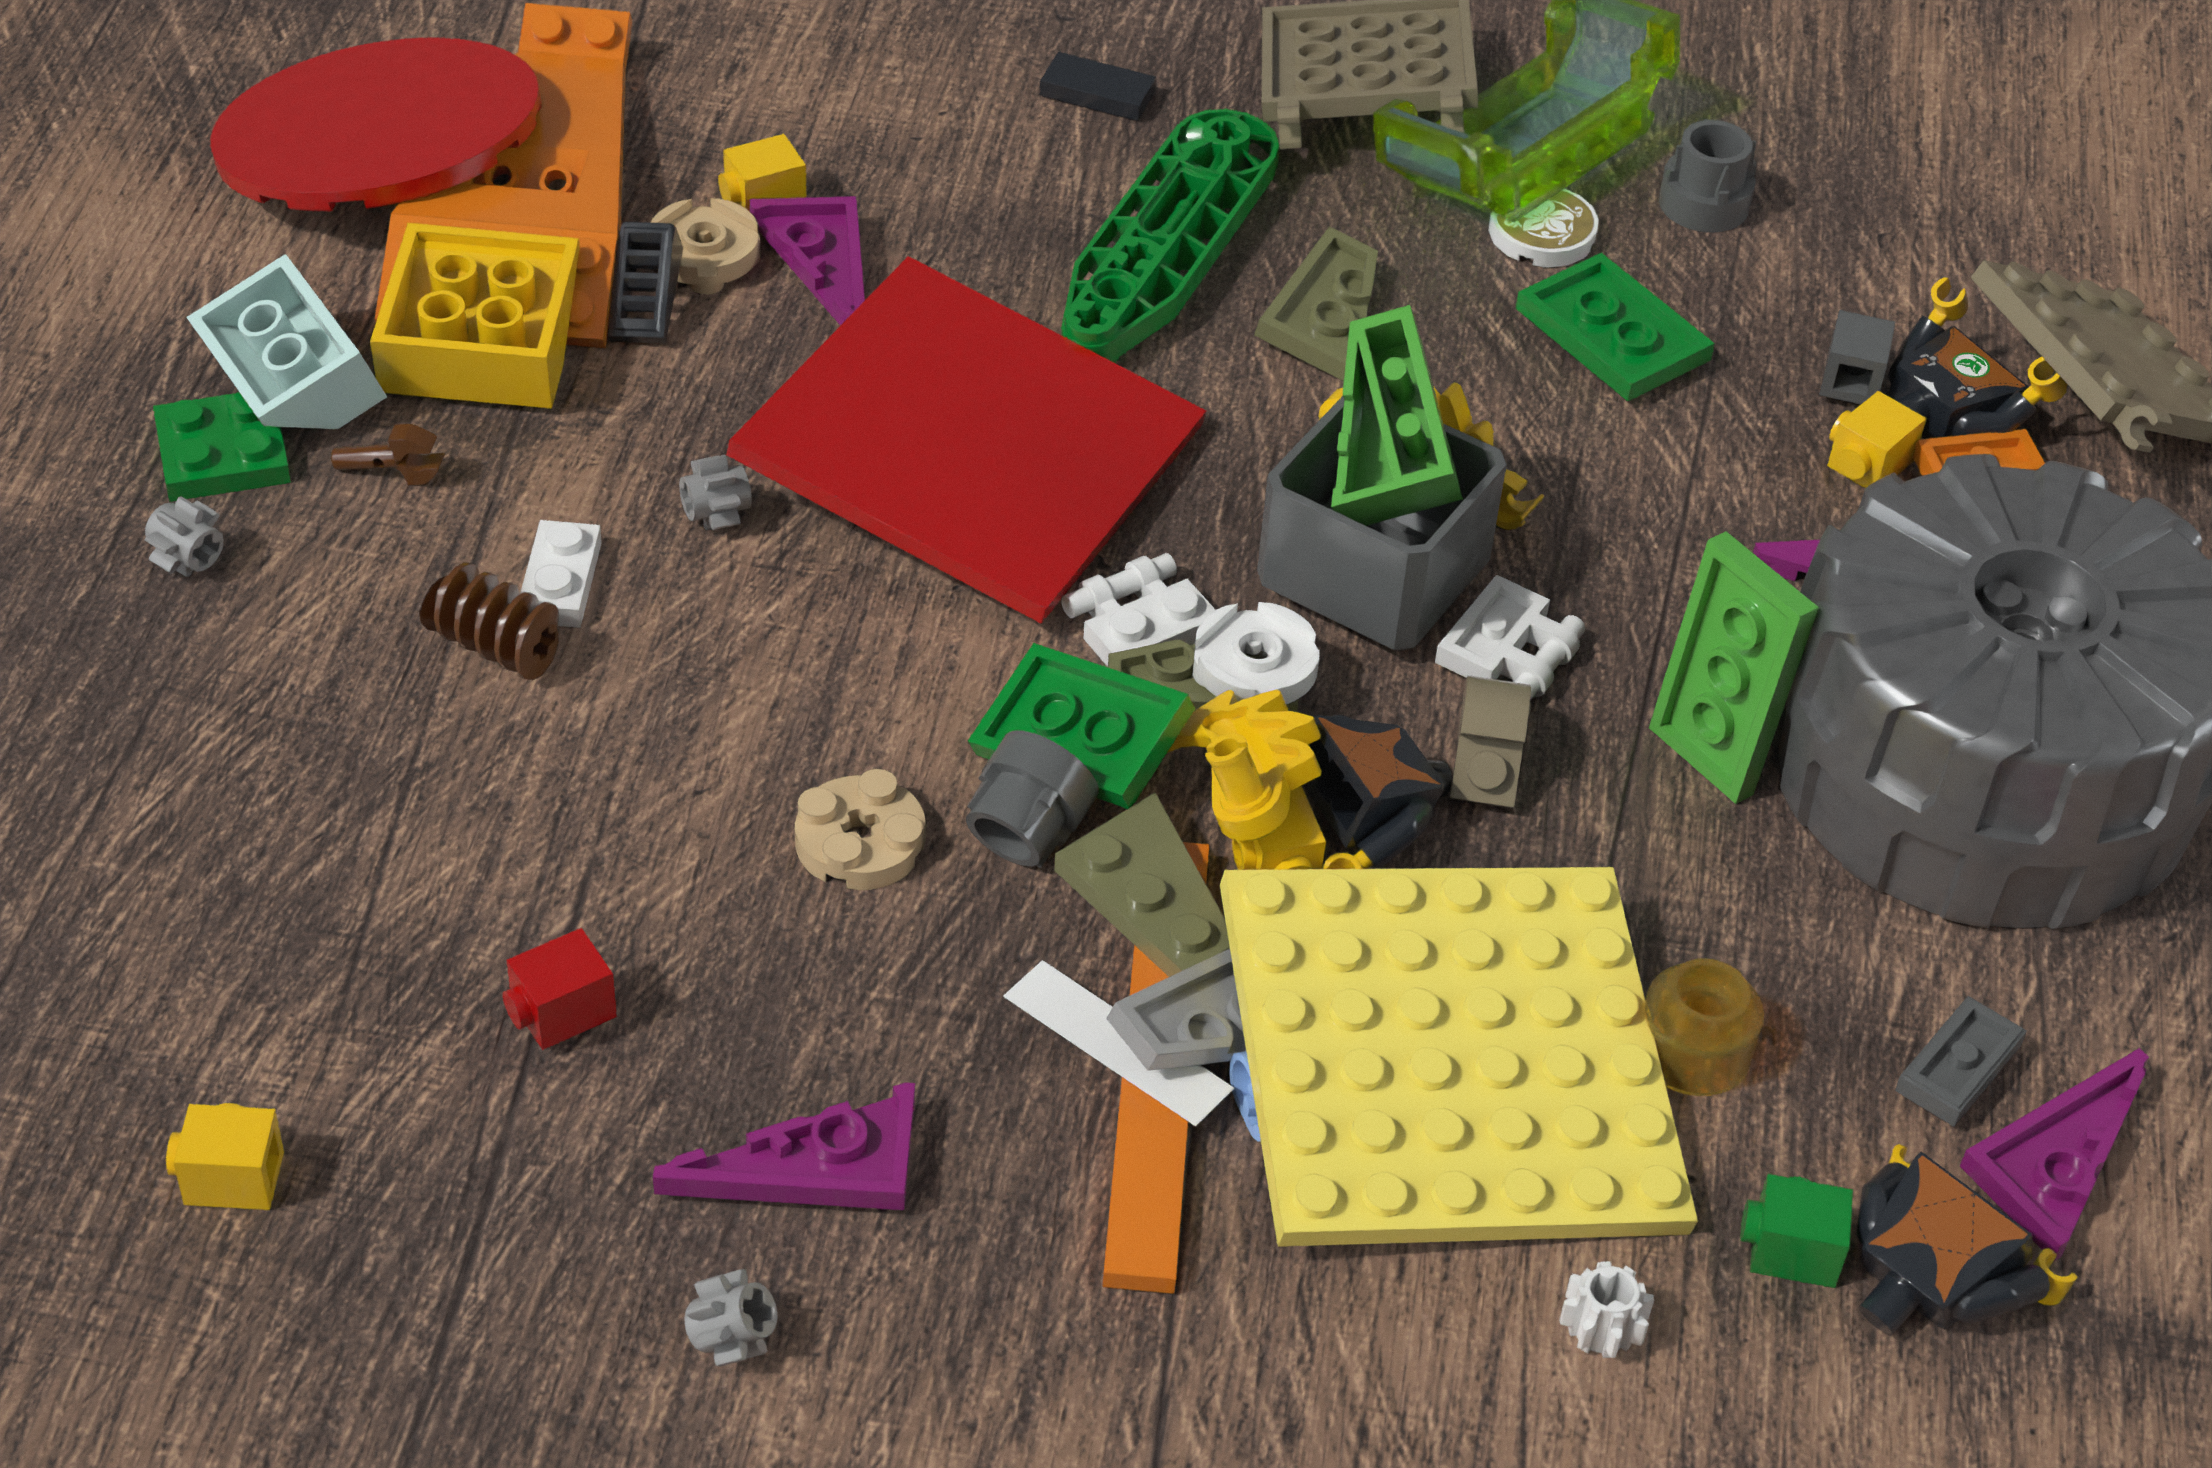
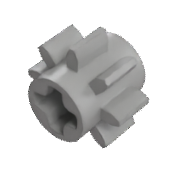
(715, 492)
(184, 536)
(730, 1317)

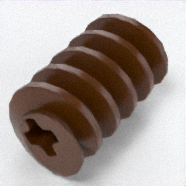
(493, 620)

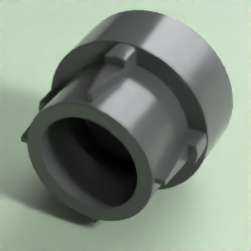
(1710, 177)
(1030, 798)

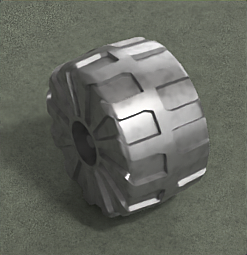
(2004, 694)

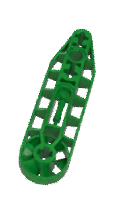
(1200, 173)

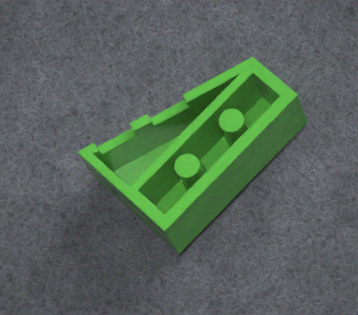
(1392, 428)

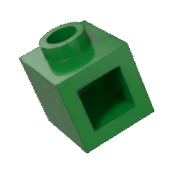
(1798, 1230)

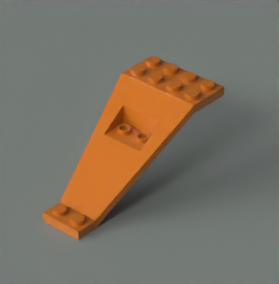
(577, 139)

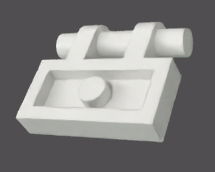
(1154, 618)
(1496, 628)

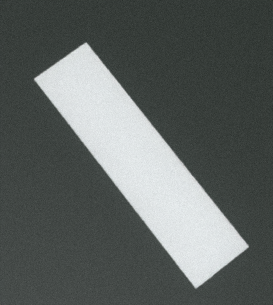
(1082, 1021)

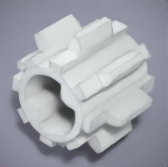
(1606, 1309)

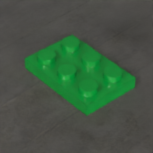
(1615, 326)
(1096, 713)

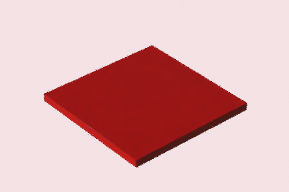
(969, 437)

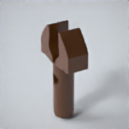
(401, 453)

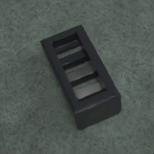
(644, 247)

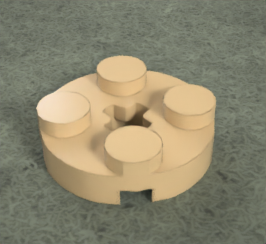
(717, 242)
(855, 801)

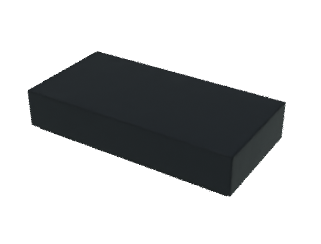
(1097, 86)

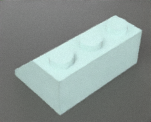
(287, 351)

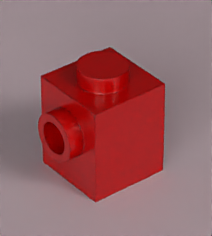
(560, 989)

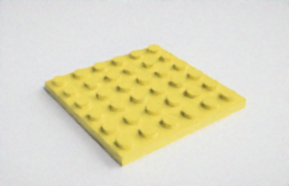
(1451, 1056)

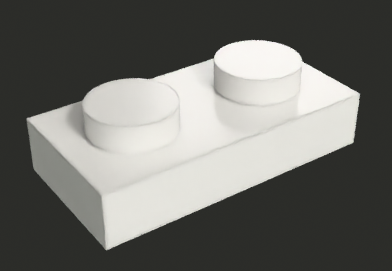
(563, 567)

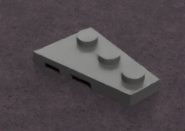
(1184, 1017)

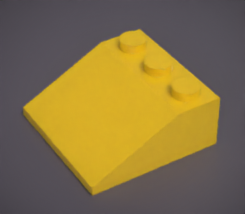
(476, 315)

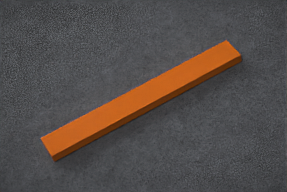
(1147, 1168)

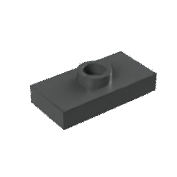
(1960, 1061)

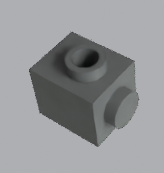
(1857, 357)

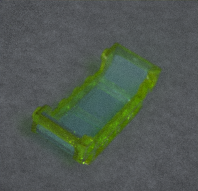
(1546, 117)

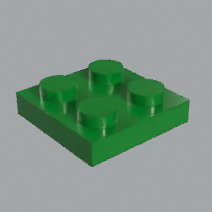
(217, 447)

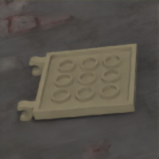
(1364, 55)
(2105, 352)

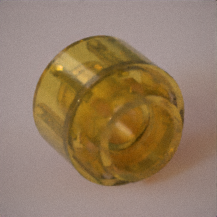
(1703, 1025)

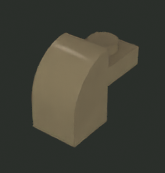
(1490, 741)

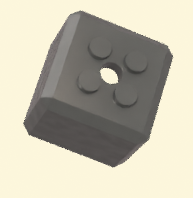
(1382, 576)

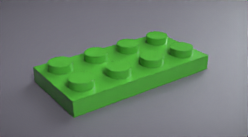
(1732, 666)

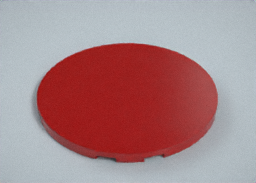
(376, 123)

